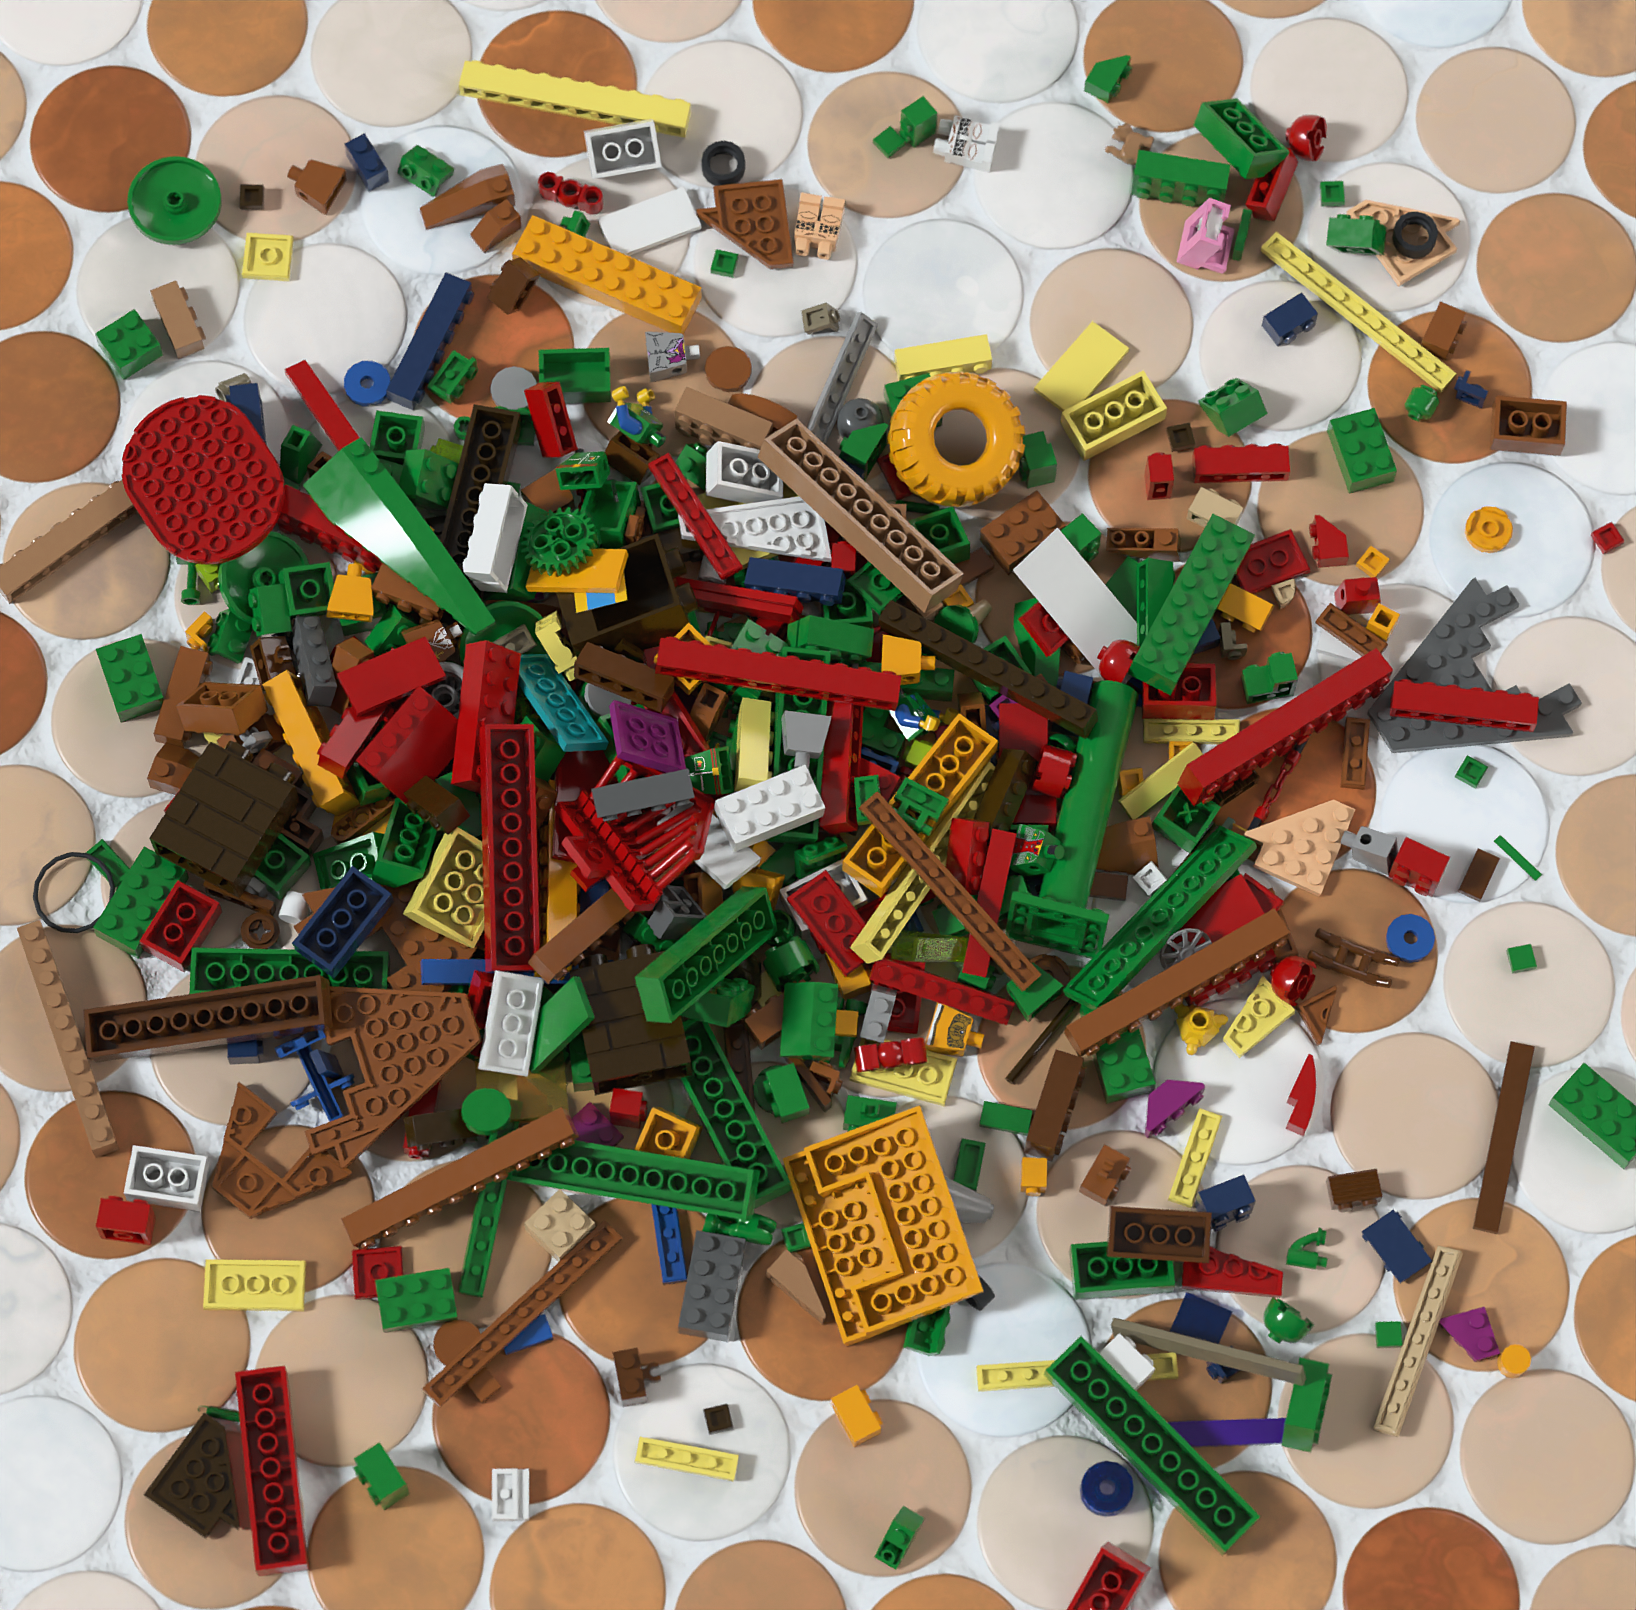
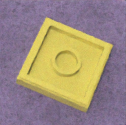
(267, 257)

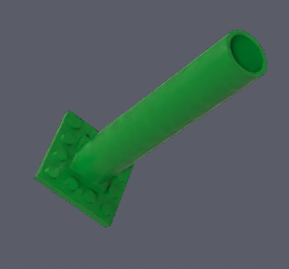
(1060, 914)

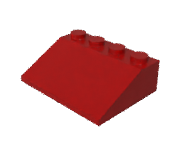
(411, 744)

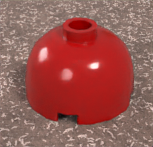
(1306, 136)
(1117, 659)
(1292, 978)

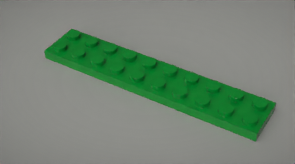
(1160, 918)

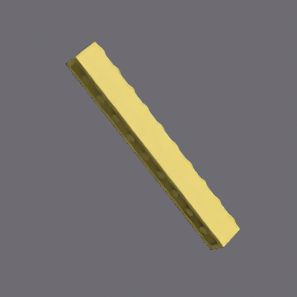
(573, 97)
(909, 887)

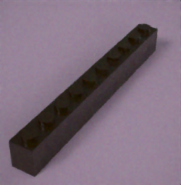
(989, 669)

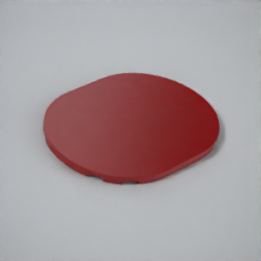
(203, 480)

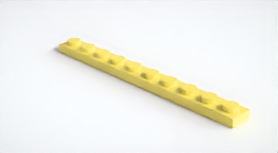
(1358, 312)

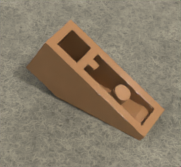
(793, 1279)

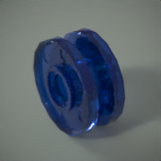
(1117, 1477)

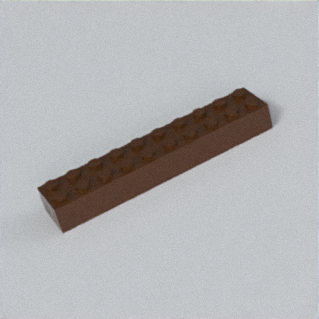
(208, 1018)

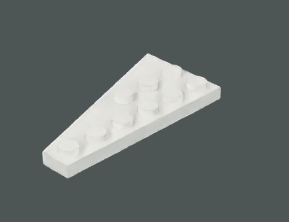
(772, 526)

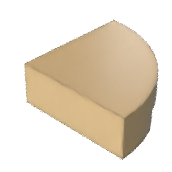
(1284, 592)

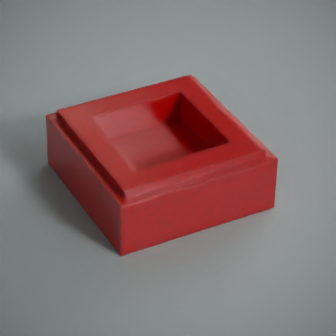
(1607, 537)

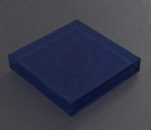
(1201, 1319)

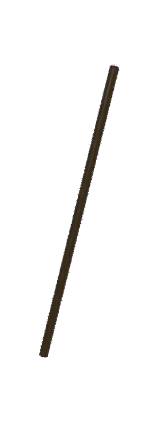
(1068, 1007)

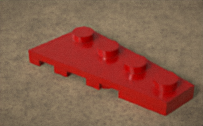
(1232, 1275)

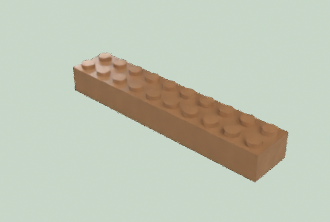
(860, 515)

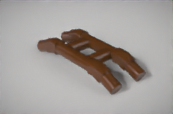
(1366, 953)

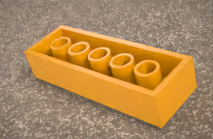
(305, 733)

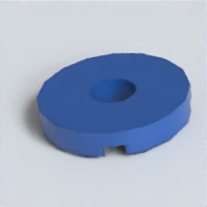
(360, 372)
(1410, 924)

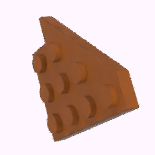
(753, 219)

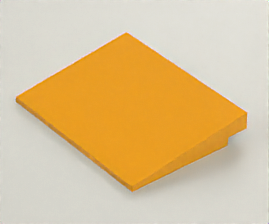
(882, 1225)

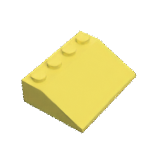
(452, 890)

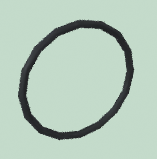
(51, 863)

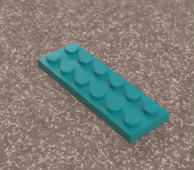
(558, 705)

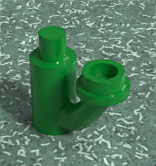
(1303, 1258)

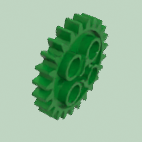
(559, 541)

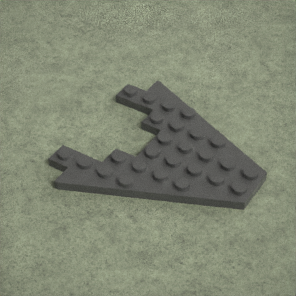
(1447, 660)

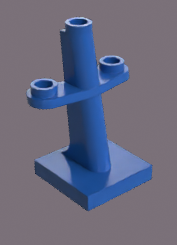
(319, 1083)

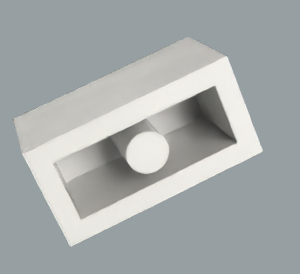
(1128, 1361)

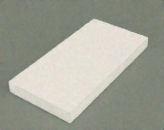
(650, 222)
(718, 855)
(511, 1023)

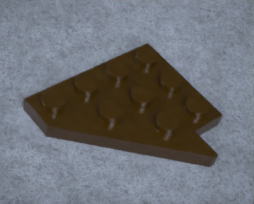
(198, 1480)

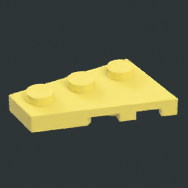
(1257, 1018)

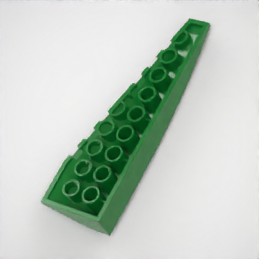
(374, 510)

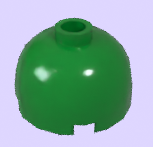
(1285, 1322)

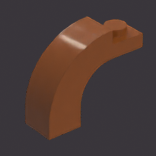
(763, 408)

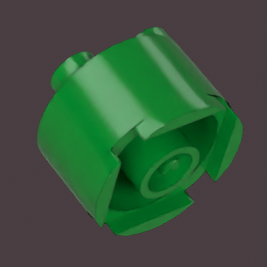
(790, 963)

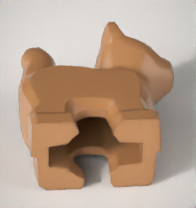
(1133, 143)

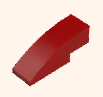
(1303, 1097)

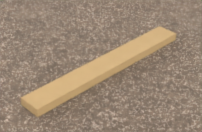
(1418, 1341)

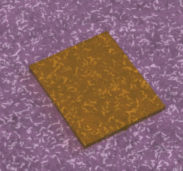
(531, 1095)

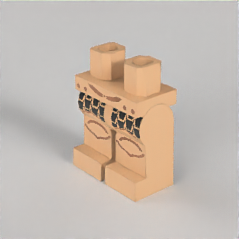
(814, 233)

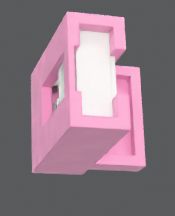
(1205, 239)

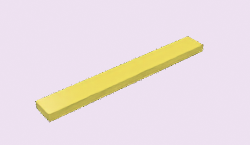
(1031, 1374)

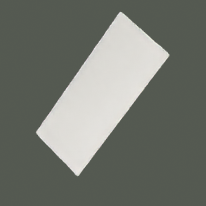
(1076, 597)

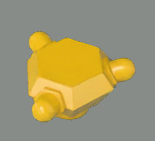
(1198, 1025)

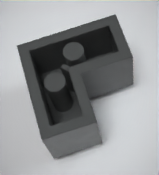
(675, 914)

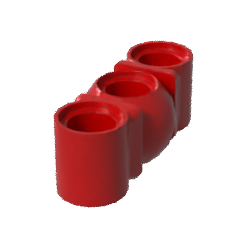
(561, 187)
(890, 1054)

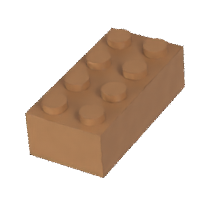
(717, 421)

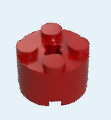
(1053, 771)

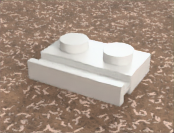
(510, 1494)

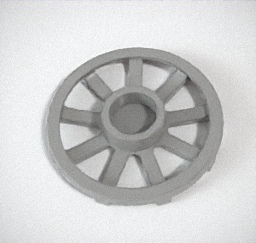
(1185, 948)

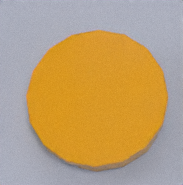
(1488, 529)

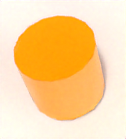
(1513, 1361)

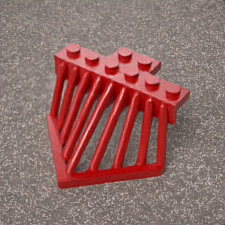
(605, 852)

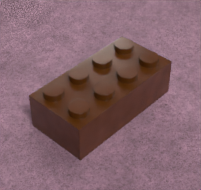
(1053, 1108)
(1159, 1234)

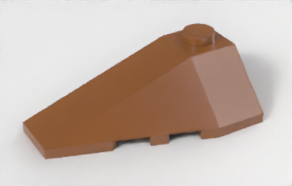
(171, 768)
(1128, 847)

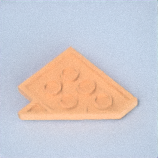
(1397, 265)
(1302, 845)

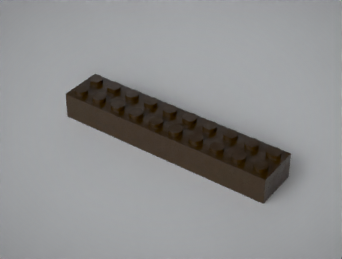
(484, 459)

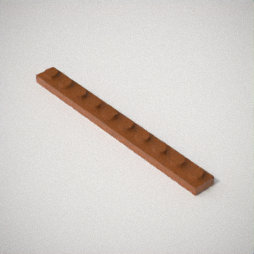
(949, 891)
(521, 1314)

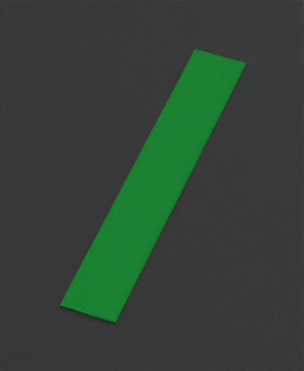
(1517, 857)

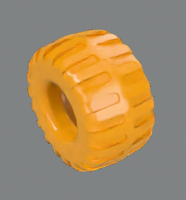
(914, 445)

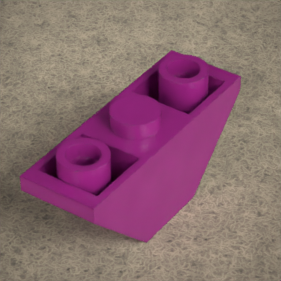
(1169, 1103)

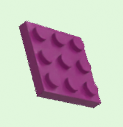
(646, 737)

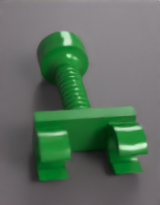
(190, 595)

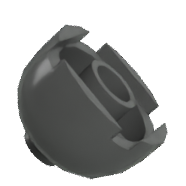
(857, 415)

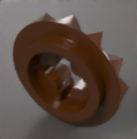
(252, 924)

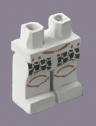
(969, 142)

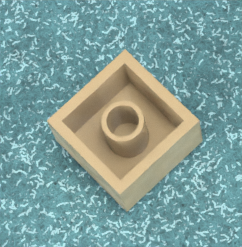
(559, 1225)

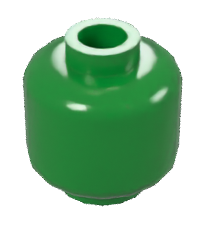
(1421, 403)

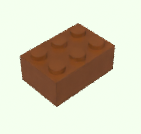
(1528, 425)
(1020, 531)
(222, 708)

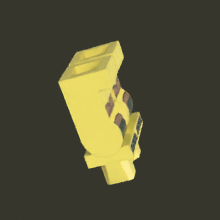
(556, 644)

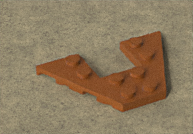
(248, 1181)

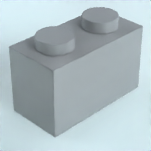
(878, 1013)

